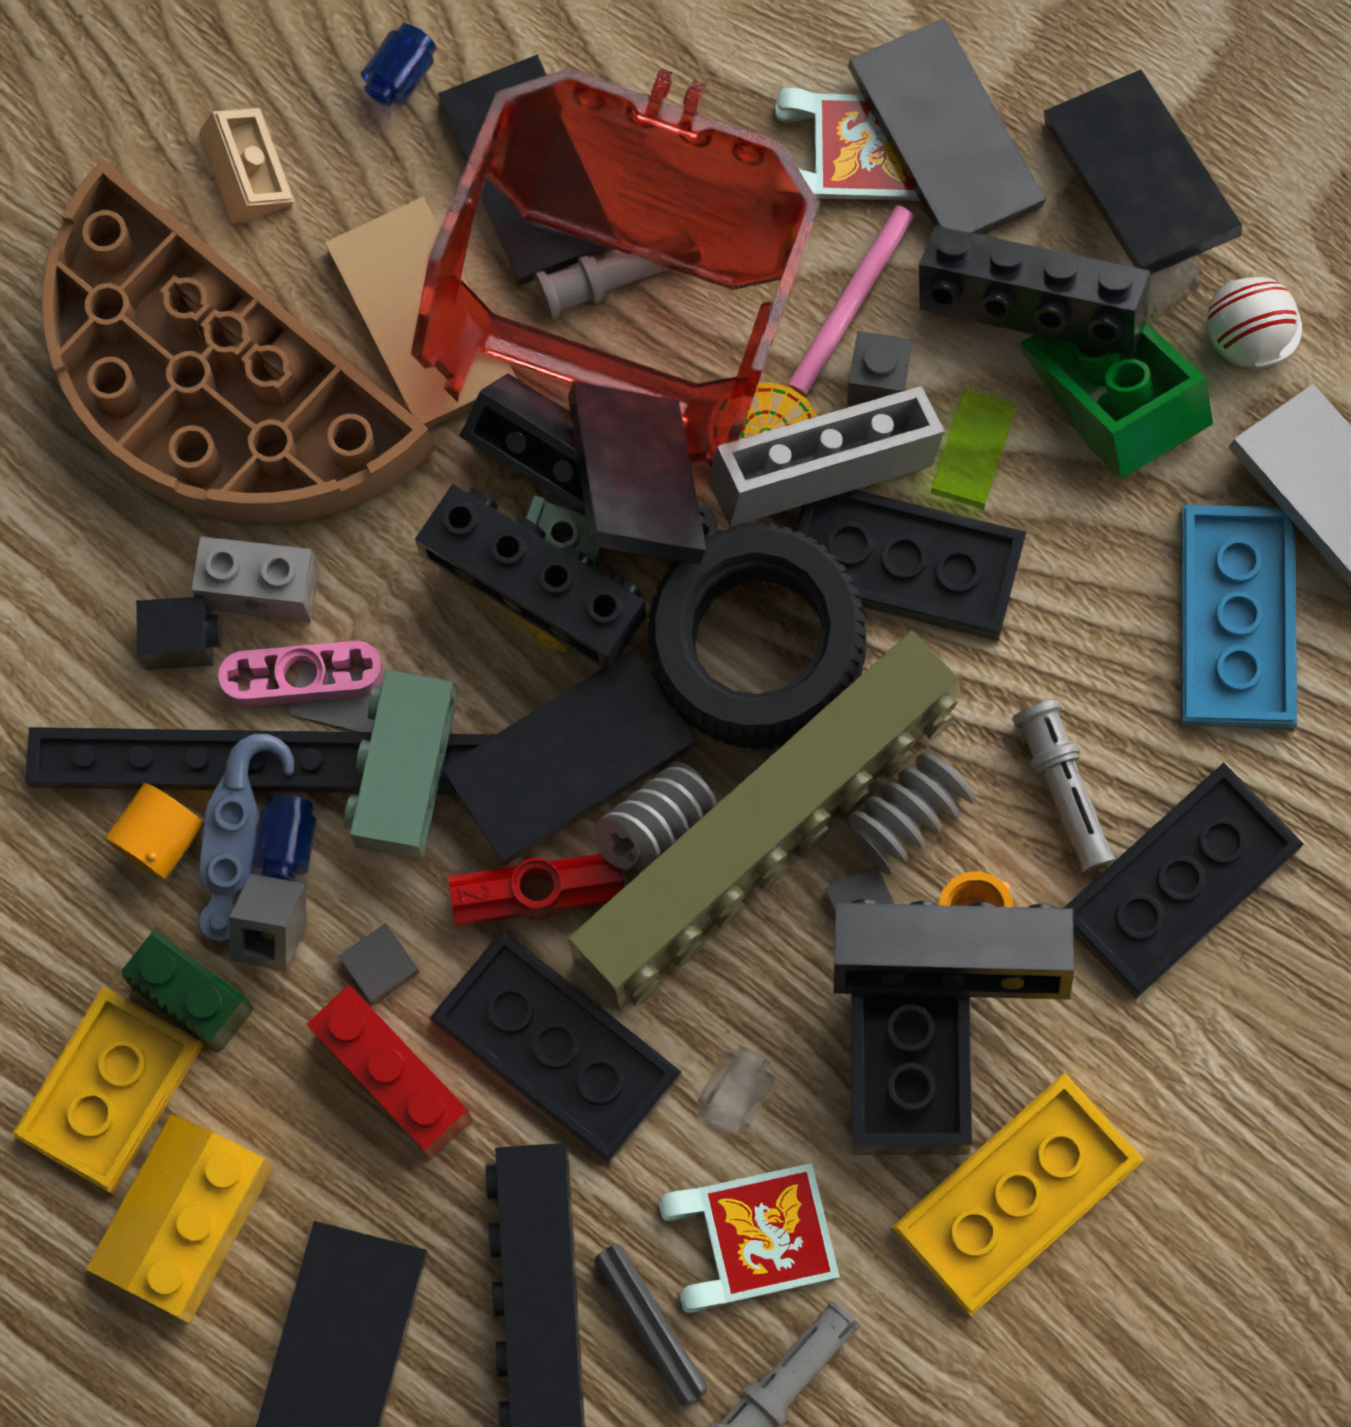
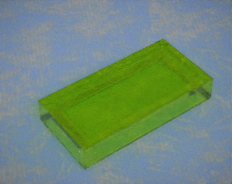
(974, 448)

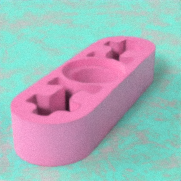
(283, 657)

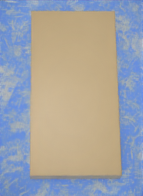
(385, 276)

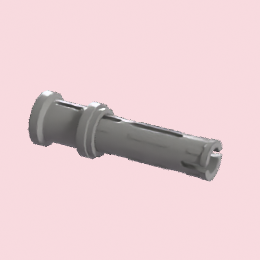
(590, 280)
(1056, 760)
(767, 1401)

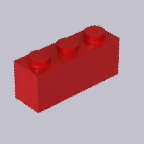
(390, 1072)

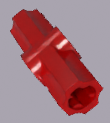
(498, 895)

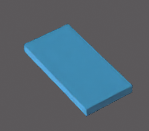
(1238, 617)

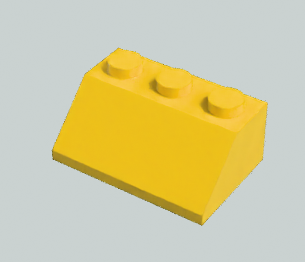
(180, 1217)

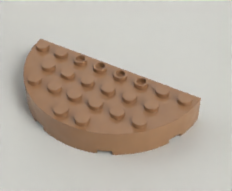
(204, 377)

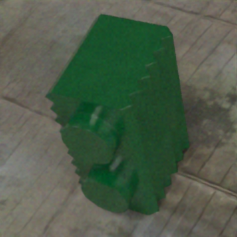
(186, 991)

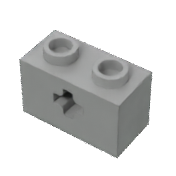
(256, 578)

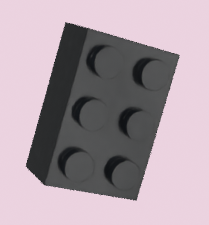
(910, 1075)

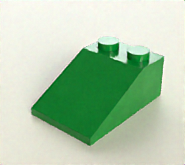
(1124, 403)

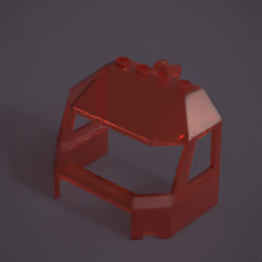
(637, 182)

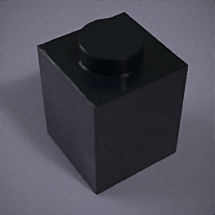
(177, 632)

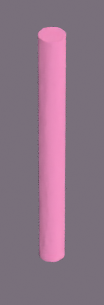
(850, 300)

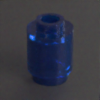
(398, 65)
(284, 837)

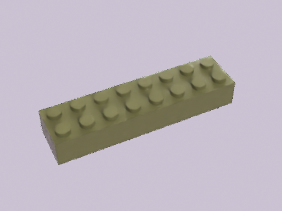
(766, 821)

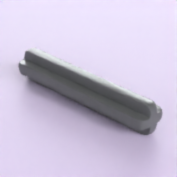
(650, 1324)

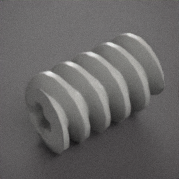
(907, 809)
(653, 817)

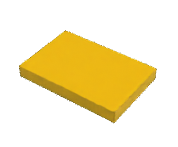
(107, 1090)

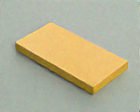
(1017, 1194)

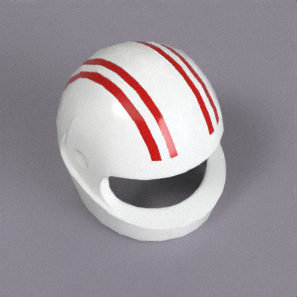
(1253, 322)

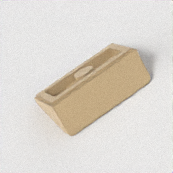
(245, 164)

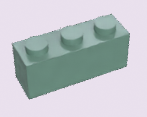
(401, 763)

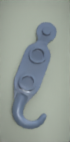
(231, 832)

